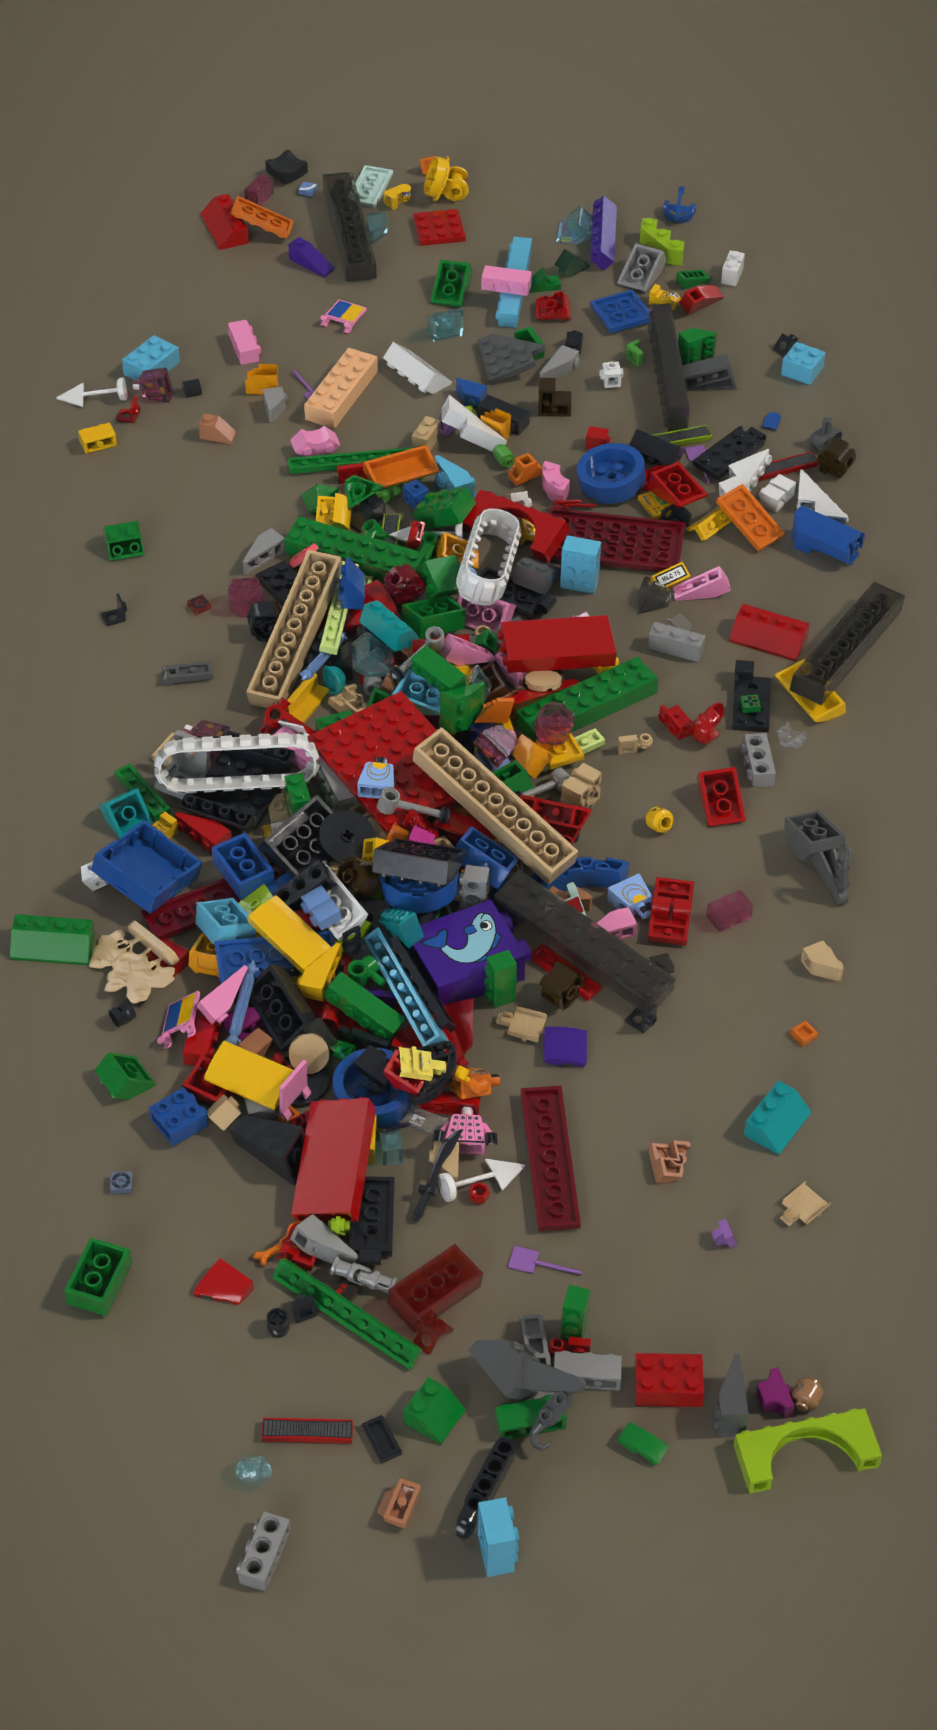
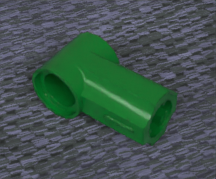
(428, 544)

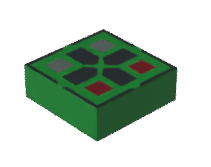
(750, 703)

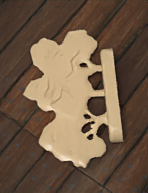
(134, 969)

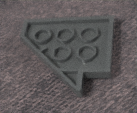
(507, 356)

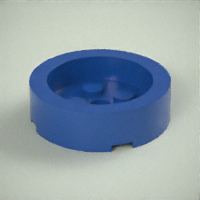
(609, 460)
(417, 896)
(348, 1084)

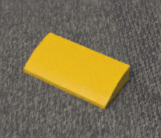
(830, 709)
(288, 933)
(247, 1074)

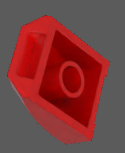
(202, 1089)

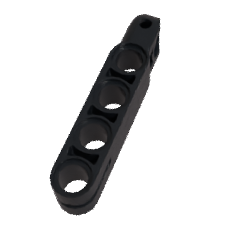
(468, 1517)

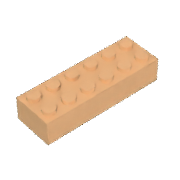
(341, 388)

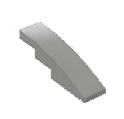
(534, 1335)

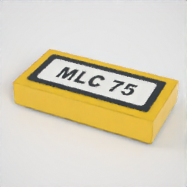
(672, 575)

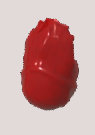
(704, 725)

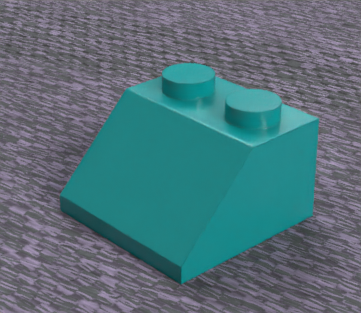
(125, 811)

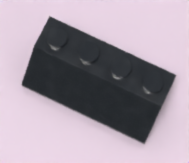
(287, 1007)

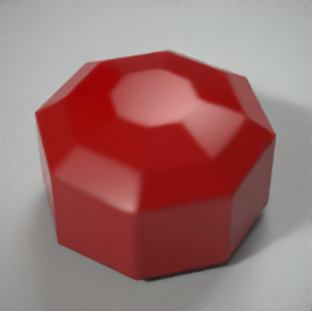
(478, 1193)

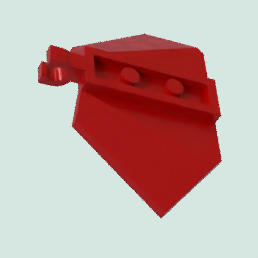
(462, 1015)

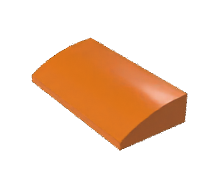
(401, 467)

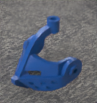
(677, 208)

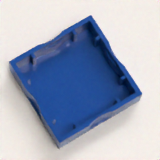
(146, 866)

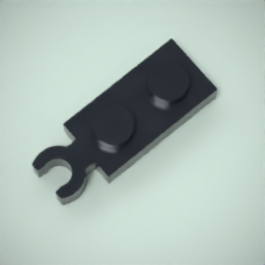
(361, 1039)

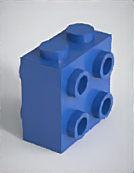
(178, 1116)

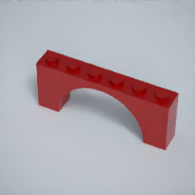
(548, 529)

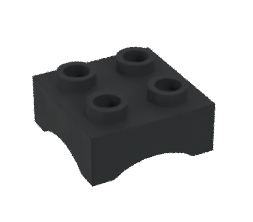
(286, 167)

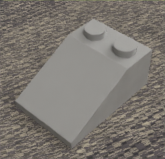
(642, 268)

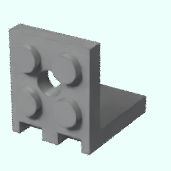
(185, 765)

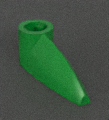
(341, 1050)

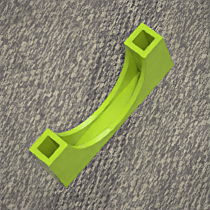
(846, 1430)

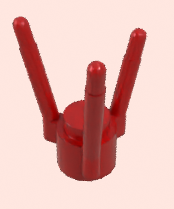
(565, 504)

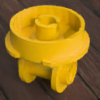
(446, 180)

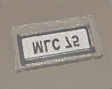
(423, 1120)

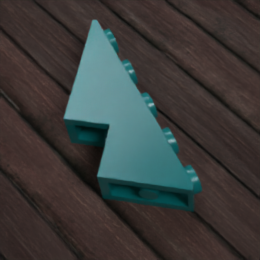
(403, 924)

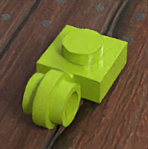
(339, 1226)

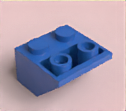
(352, 586)

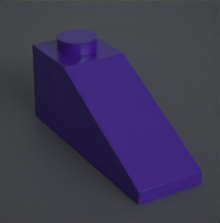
(309, 257)

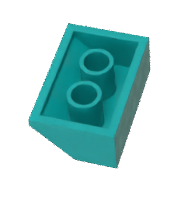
(387, 626)
(777, 1118)

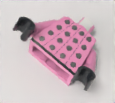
(474, 1133)

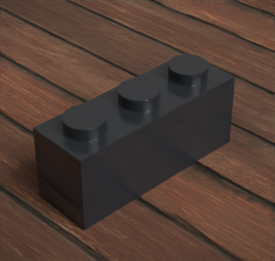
(519, 416)
(656, 448)

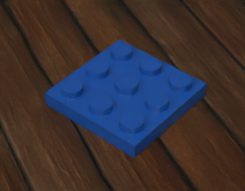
(620, 311)

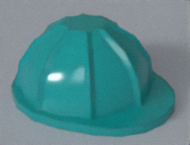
(334, 679)

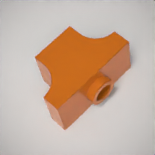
(524, 469)

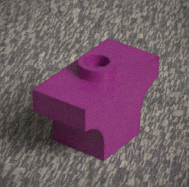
(775, 1395)

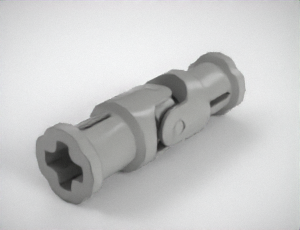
(372, 1280)

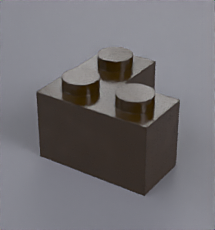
(552, 401)

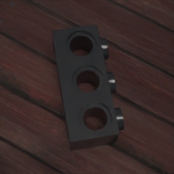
(309, 879)

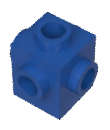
(414, 493)

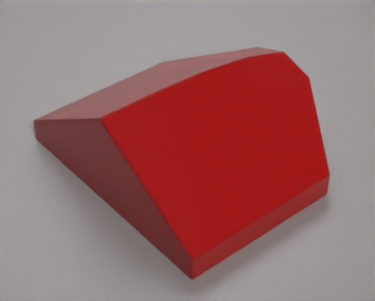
(392, 1072)

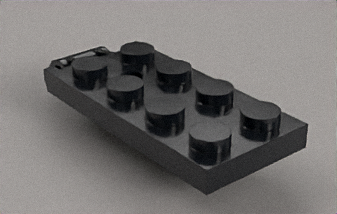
(717, 458)
(514, 593)
(376, 1216)

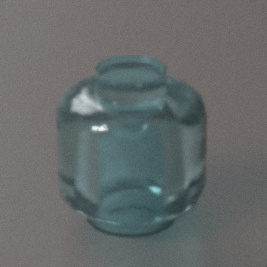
(253, 1470)

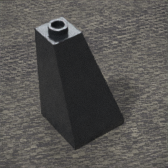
(272, 1143)

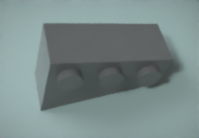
(710, 373)

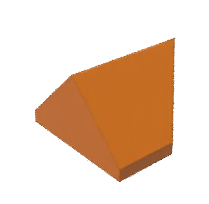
(496, 711)

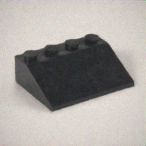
(296, 841)
(418, 861)

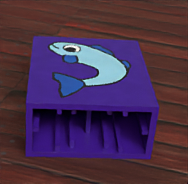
(457, 949)

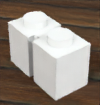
(732, 268)
(777, 493)

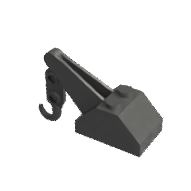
(819, 840)
(522, 1376)

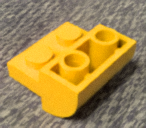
(334, 511)

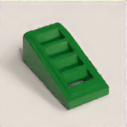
(691, 278)

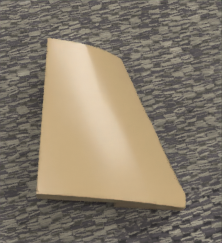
(348, 700)

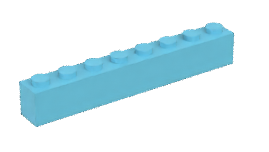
(510, 304)
(404, 990)

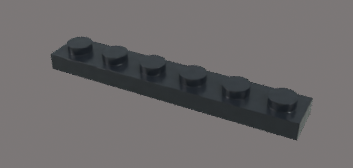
(425, 989)

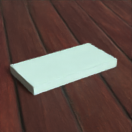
(372, 184)

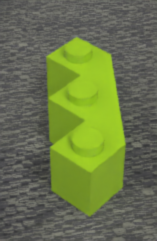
(661, 240)

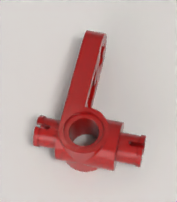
(281, 706)

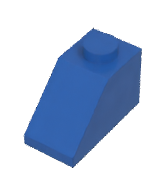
(470, 392)

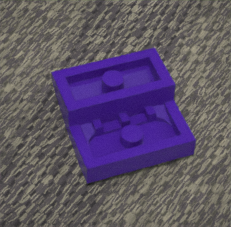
(565, 1046)

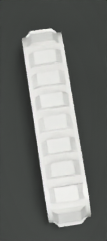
(479, 589)
(225, 743)

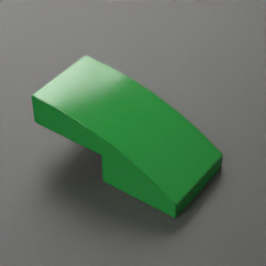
(641, 1441)

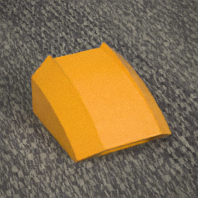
(453, 545)
(203, 957)

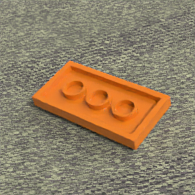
(262, 217)
(750, 517)

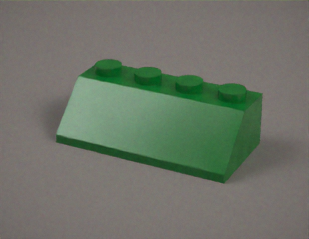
(52, 939)

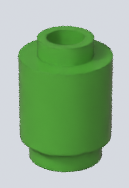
(503, 456)

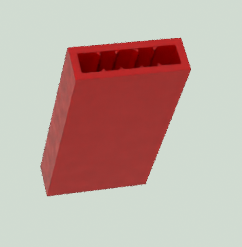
(557, 644)
(334, 1159)

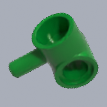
(374, 530)
(364, 969)

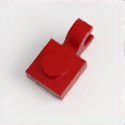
(297, 1256)

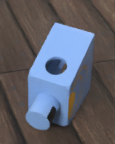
(375, 778)
(631, 894)

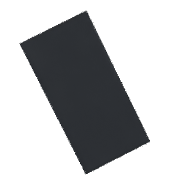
(381, 1439)

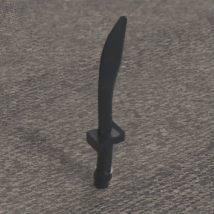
(429, 1189)

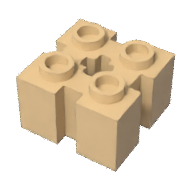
(581, 787)

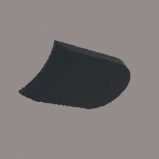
(391, 1127)

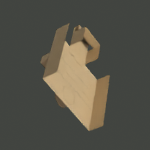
(525, 1023)
(803, 1204)

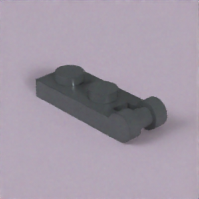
(186, 672)

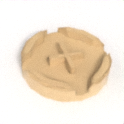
(543, 680)
(311, 1049)

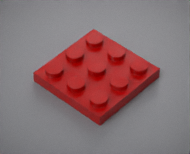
(439, 227)

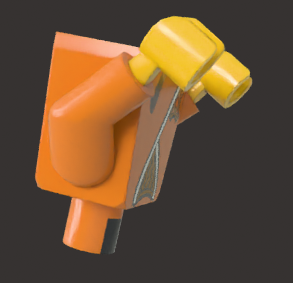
(473, 1082)

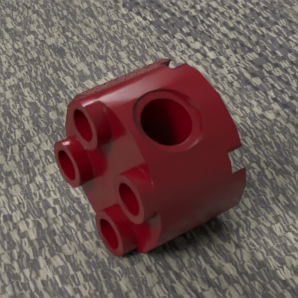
(404, 584)

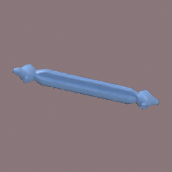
(309, 672)
(242, 1004)

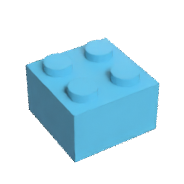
(803, 363)

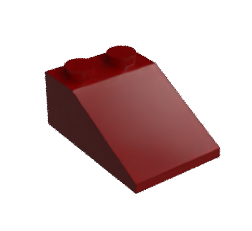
(676, 485)
(721, 796)

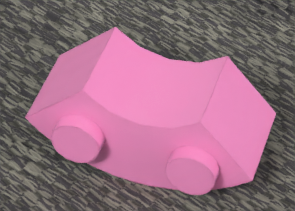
(315, 442)
(554, 483)

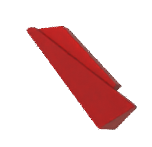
(527, 697)

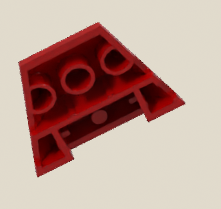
(373, 592)
(562, 817)

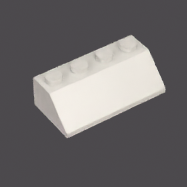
(415, 369)

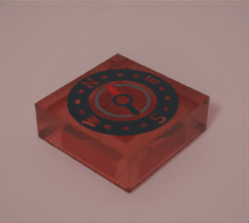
(199, 604)

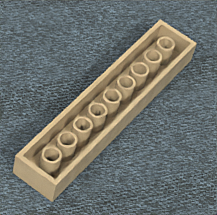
(295, 629)
(495, 805)

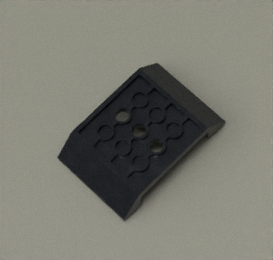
(239, 807)

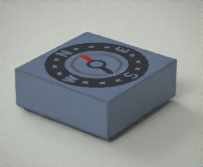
(121, 1182)

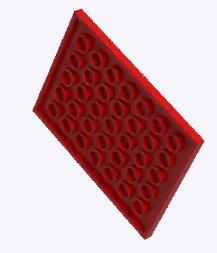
(388, 731)

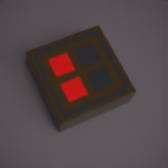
(347, 1289)

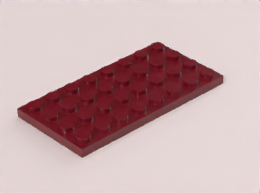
(626, 539)

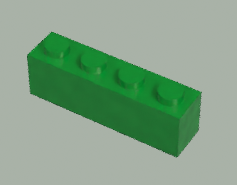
(363, 1007)

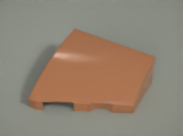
(668, 1160)

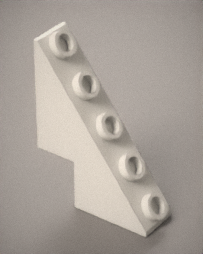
(470, 426)
(746, 472)
(815, 499)

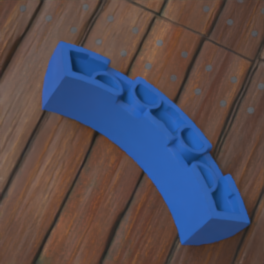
(590, 873)

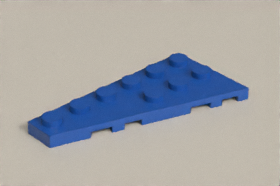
(236, 953)

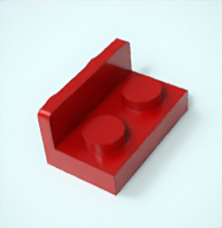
(676, 721)

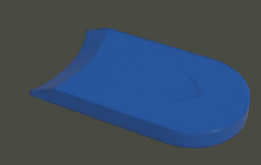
(772, 420)

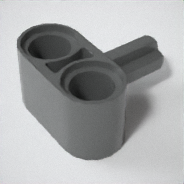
(824, 434)

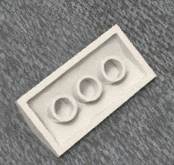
(350, 909)

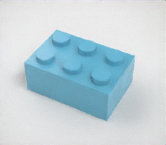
(150, 355)
(580, 564)
(223, 920)
(497, 1536)

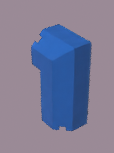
(825, 535)

